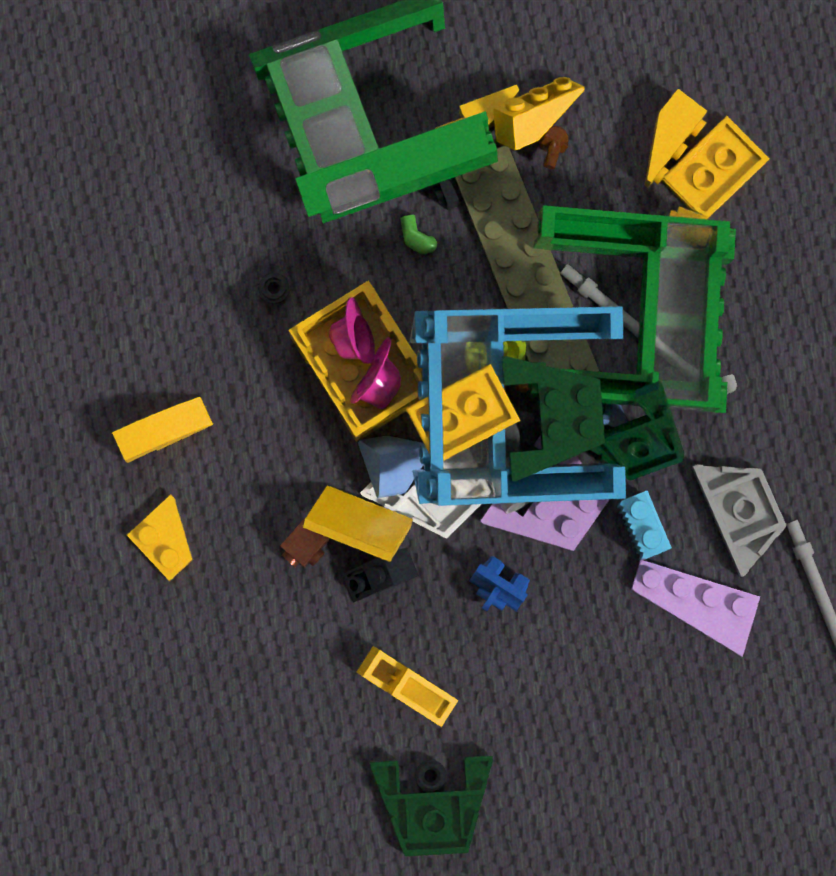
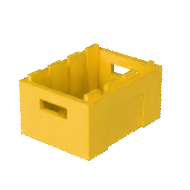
(342, 375)

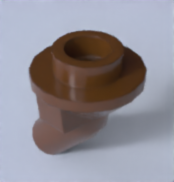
(553, 142)

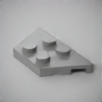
(742, 511)

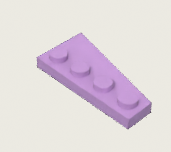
(705, 605)

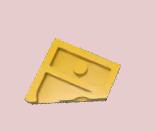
(163, 539)

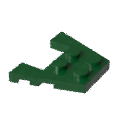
(567, 415)
(647, 441)
(434, 820)

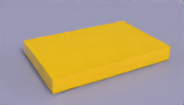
(715, 168)
(470, 411)
(358, 523)

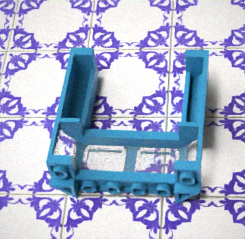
(461, 344)

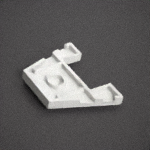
(438, 519)

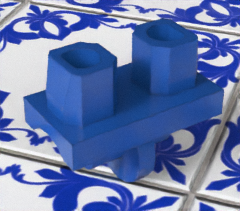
(496, 589)

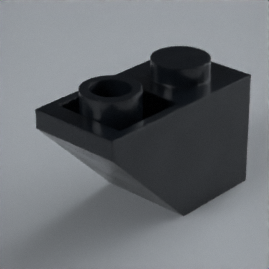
(379, 575)

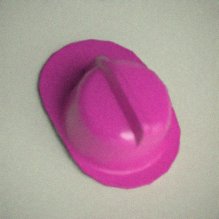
(353, 335)
(380, 380)

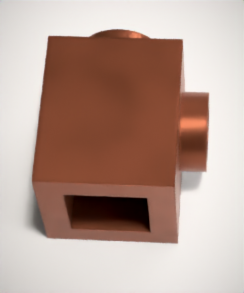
(303, 546)

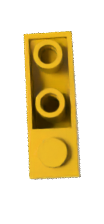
(530, 116)
(672, 127)

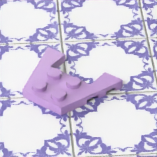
(549, 522)

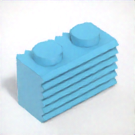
(644, 525)

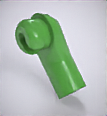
(415, 239)

